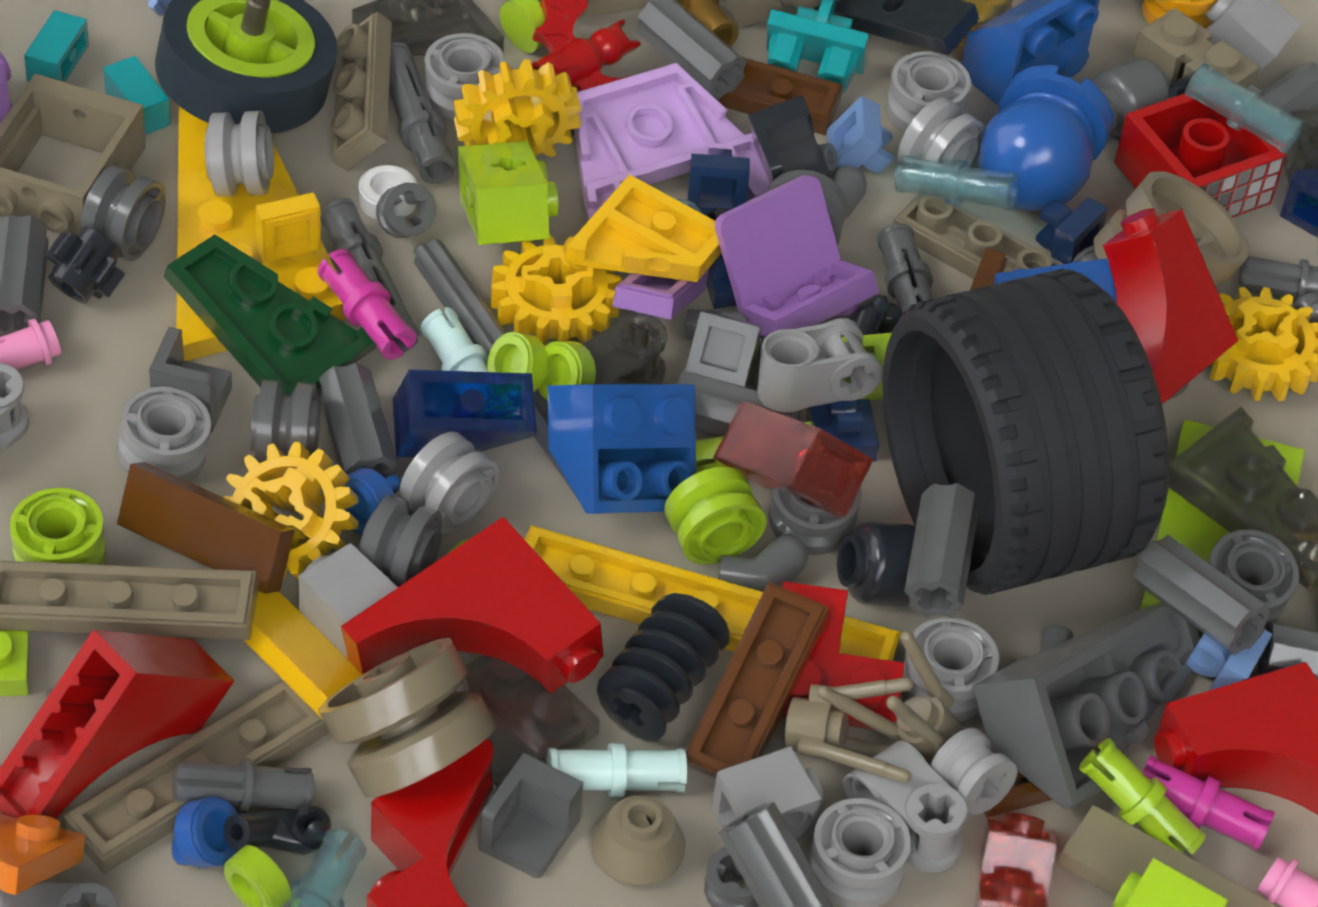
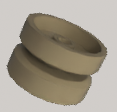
(1213, 228)
(407, 718)

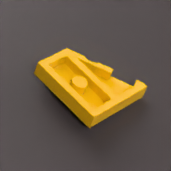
(646, 235)

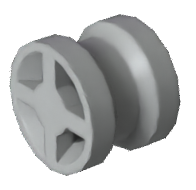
(975, 770)

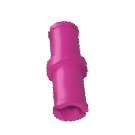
(367, 304)
(1211, 806)

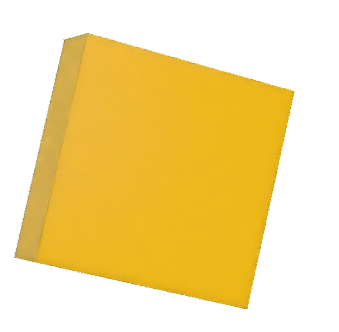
(288, 227)

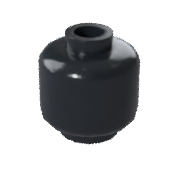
(876, 563)

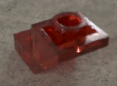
(793, 455)
(1016, 862)

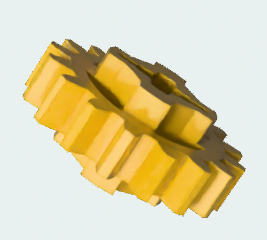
(519, 107)
(550, 295)
(1267, 345)
(296, 485)

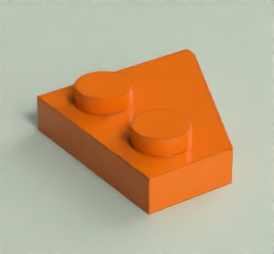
(35, 850)

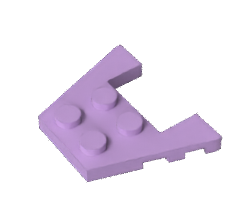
(649, 131)

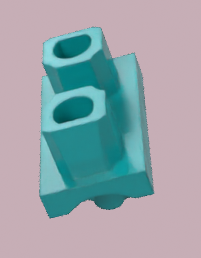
(817, 38)

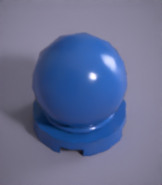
(1047, 135)

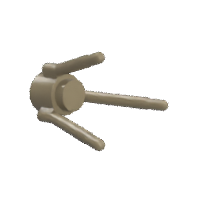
(920, 720)
(822, 730)

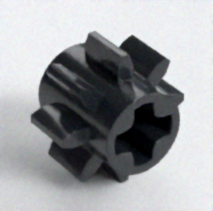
(84, 265)

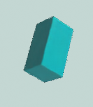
(57, 47)
(132, 82)

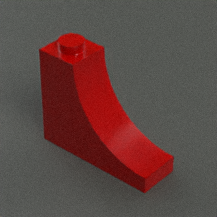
(1168, 297)
(490, 601)
(105, 707)
(1249, 735)

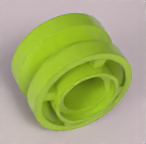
(715, 515)
(58, 528)

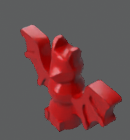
(579, 57)

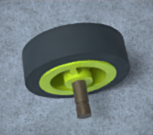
(247, 59)

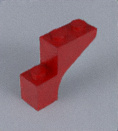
(426, 831)

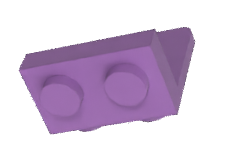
(788, 259)

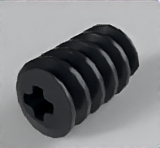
(662, 665)

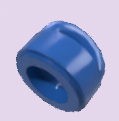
(371, 490)
(200, 833)

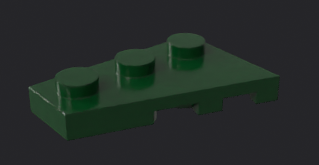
(260, 319)

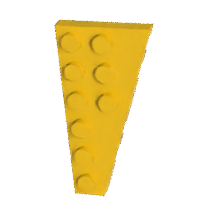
(233, 220)

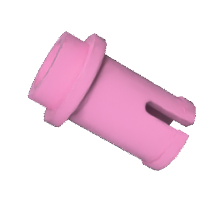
(30, 345)
(1289, 885)

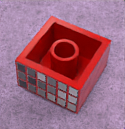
(1200, 147)

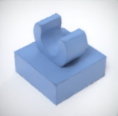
(860, 137)
(1215, 661)

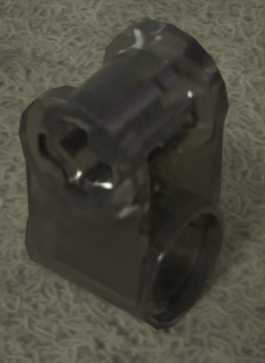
(630, 351)

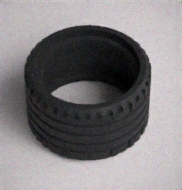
(1040, 412)

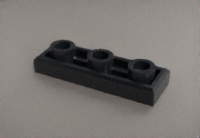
(920, 23)

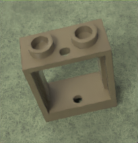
(51, 110)

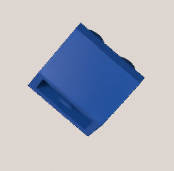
(1027, 37)
(623, 443)

